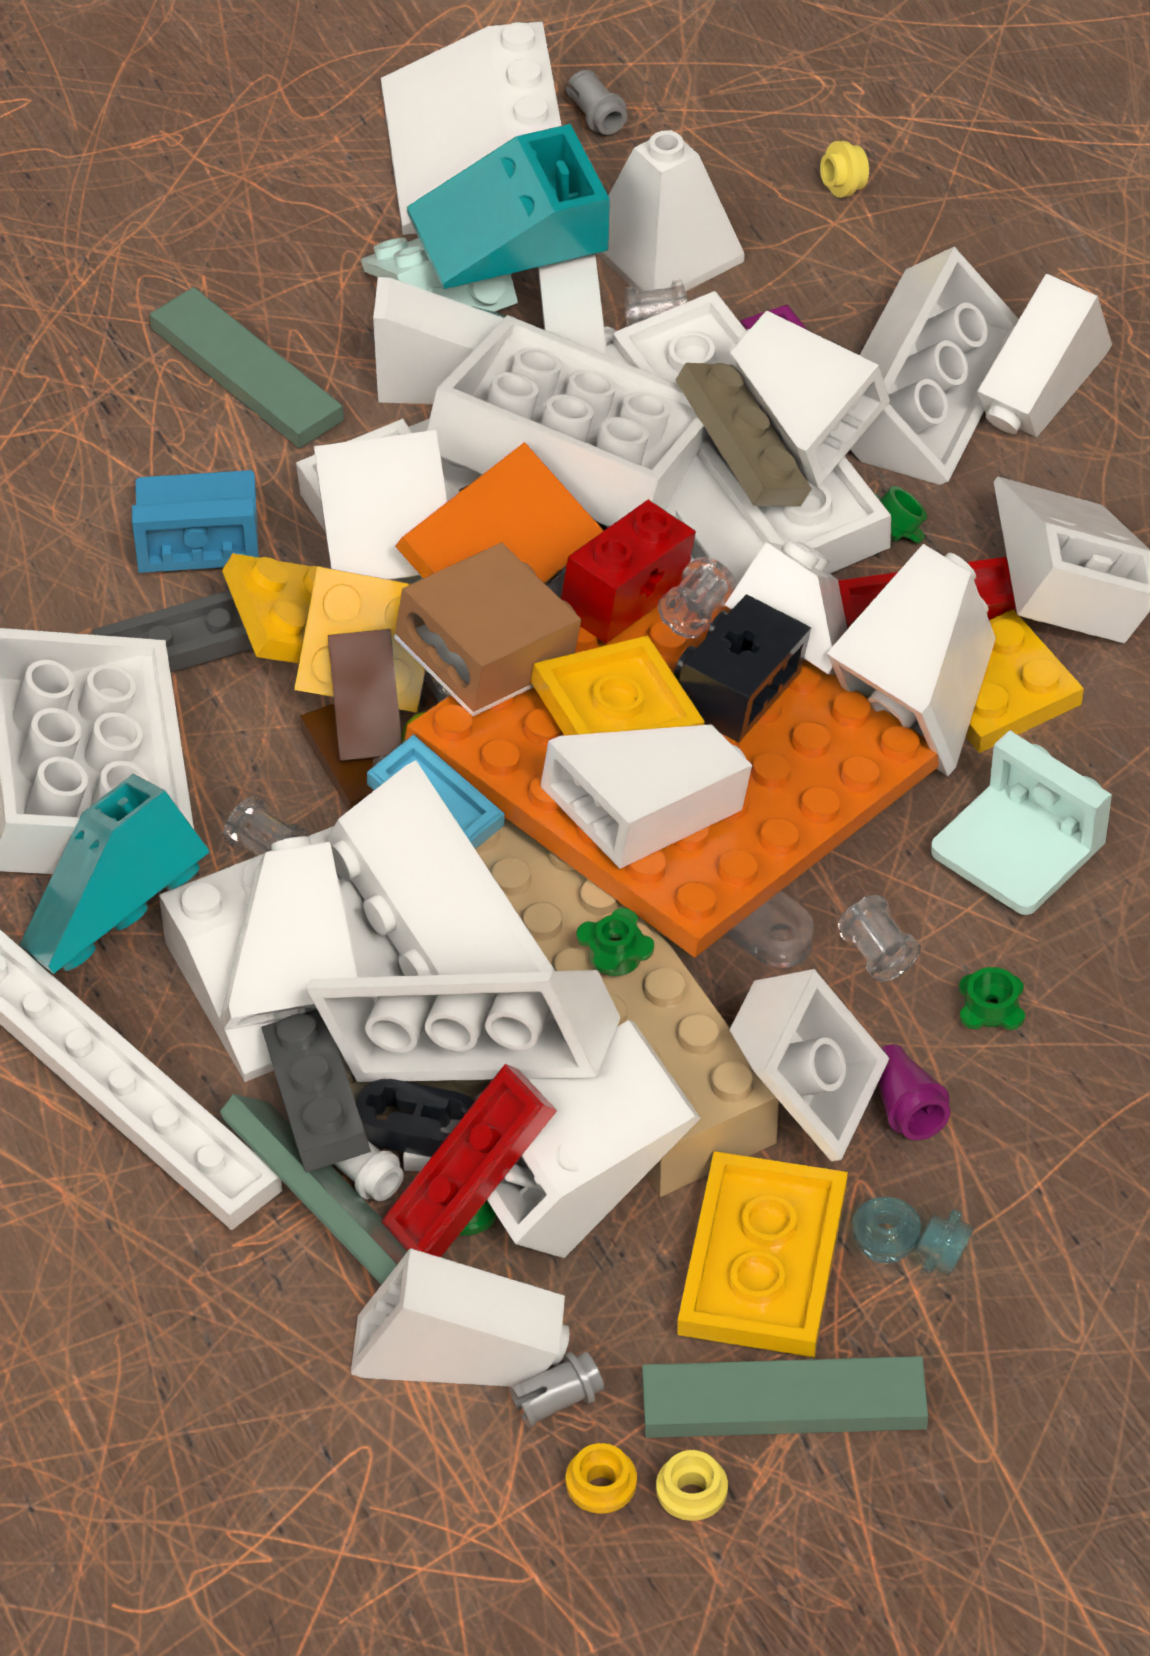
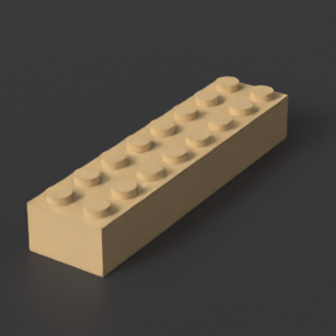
(658, 996)

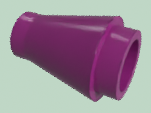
(912, 1097)

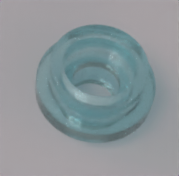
(944, 1242)
(881, 1243)

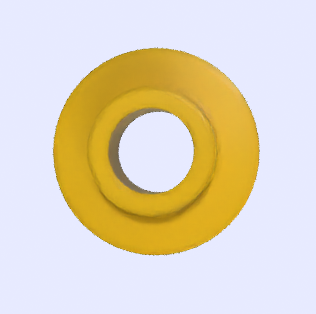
(601, 1461)

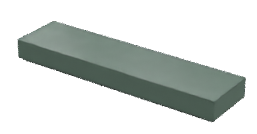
(247, 367)
(320, 1190)
(784, 1397)

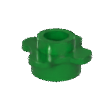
(905, 513)
(615, 957)
(996, 986)

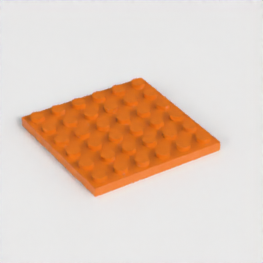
(814, 780)

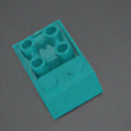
(514, 210)
(112, 865)

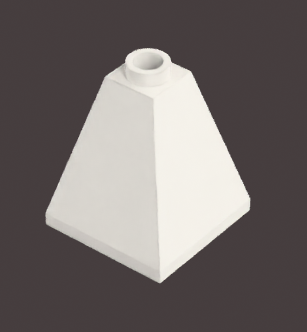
(668, 219)

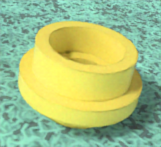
(844, 168)
(697, 1469)

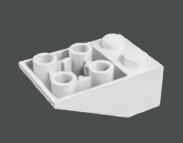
(1073, 562)
(594, 1146)

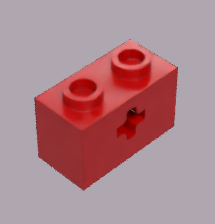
(627, 569)

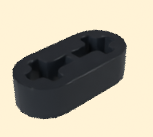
(419, 1115)

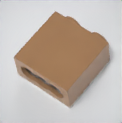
(485, 627)

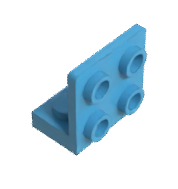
(194, 520)

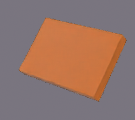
(508, 504)

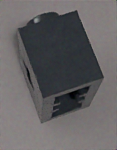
(743, 665)

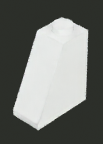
(421, 340)
(1045, 358)
(810, 390)
(645, 785)
(288, 935)
(457, 1326)

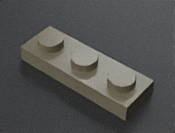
(743, 434)

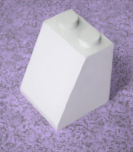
(375, 496)
(922, 650)

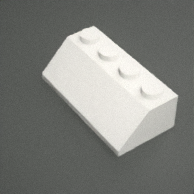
(933, 356)
(429, 884)
(469, 1024)

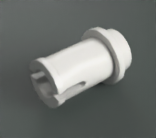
(375, 1173)

